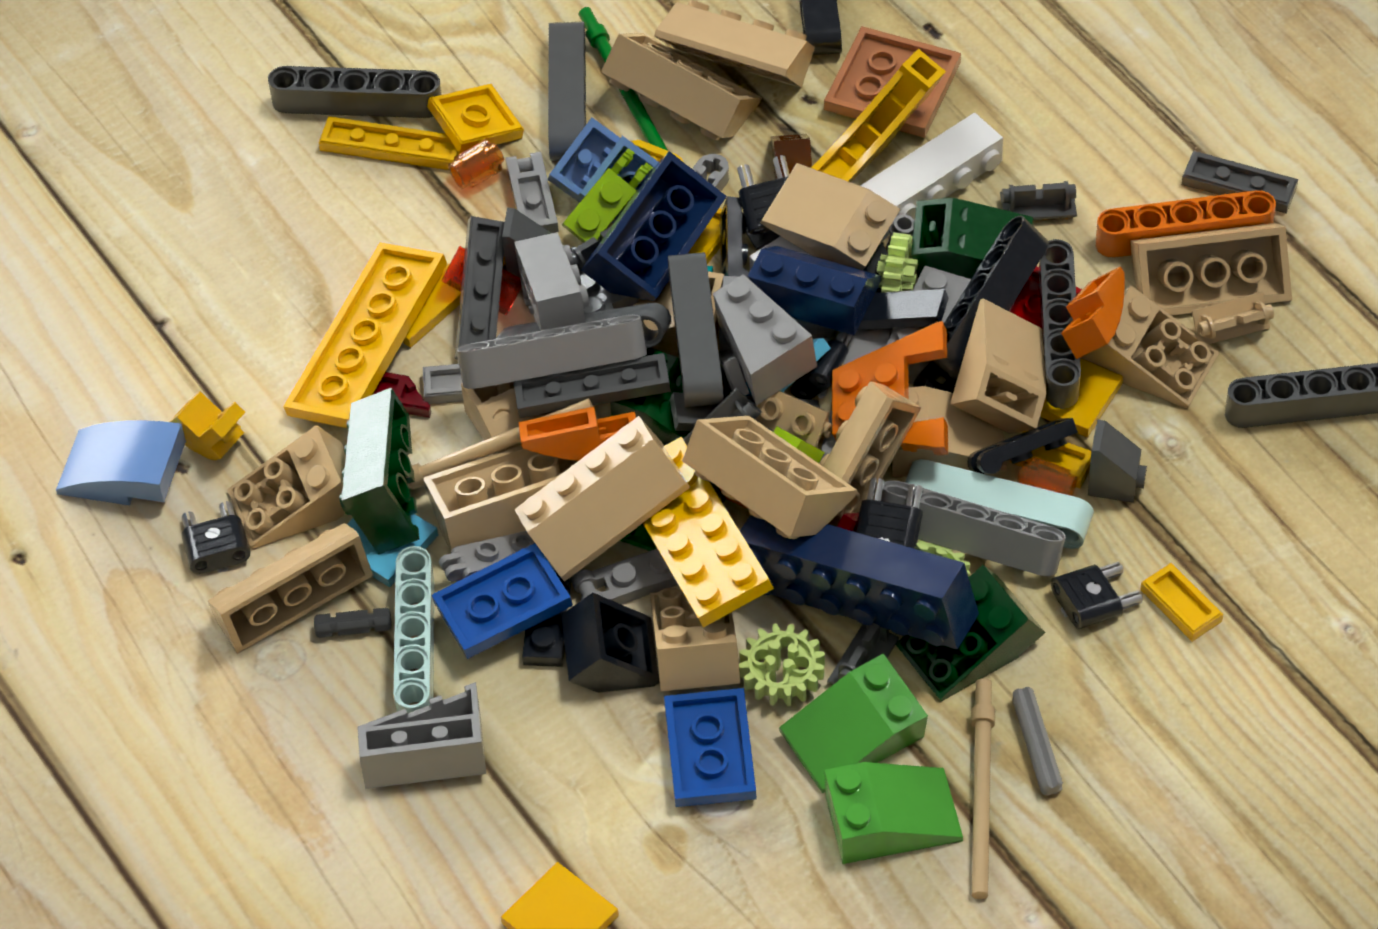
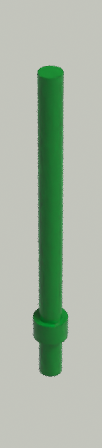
(599, 39)

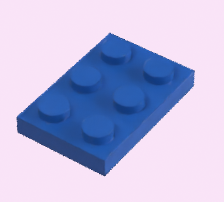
(502, 600)
(710, 747)

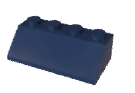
(656, 223)

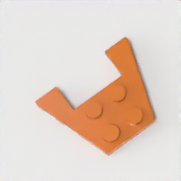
(890, 367)

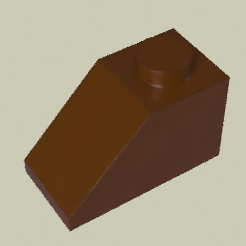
(795, 149)

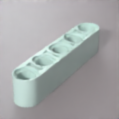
(1037, 504)
(414, 621)

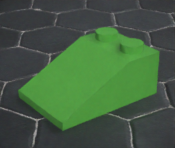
(856, 721)
(889, 809)

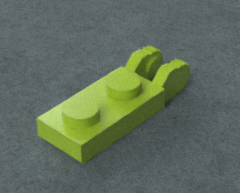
(605, 200)

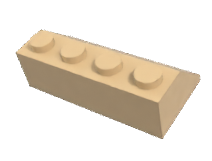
(737, 43)
(679, 85)
(1213, 267)
(869, 440)
(766, 475)
(480, 496)
(602, 498)
(291, 587)

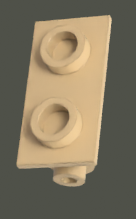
(1232, 318)
(795, 417)

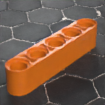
(1178, 217)

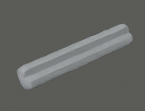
(1037, 741)

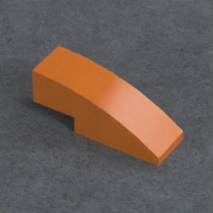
(1095, 313)
(570, 433)

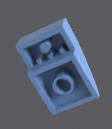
(591, 156)
(123, 461)

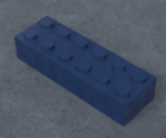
(868, 581)

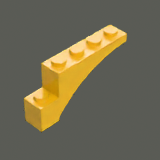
(881, 118)

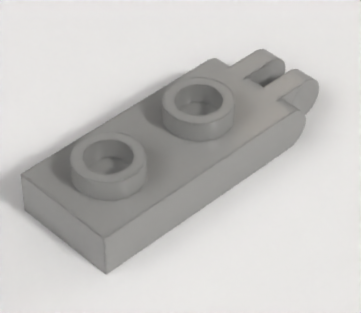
(478, 555)

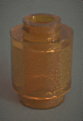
(476, 164)
(1047, 476)

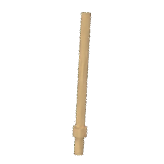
(479, 449)
(983, 721)

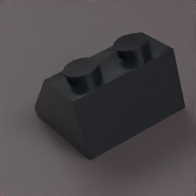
(609, 646)

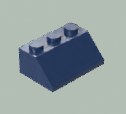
(815, 288)

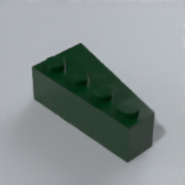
(380, 471)

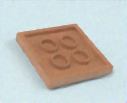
(870, 66)

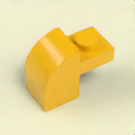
(208, 428)

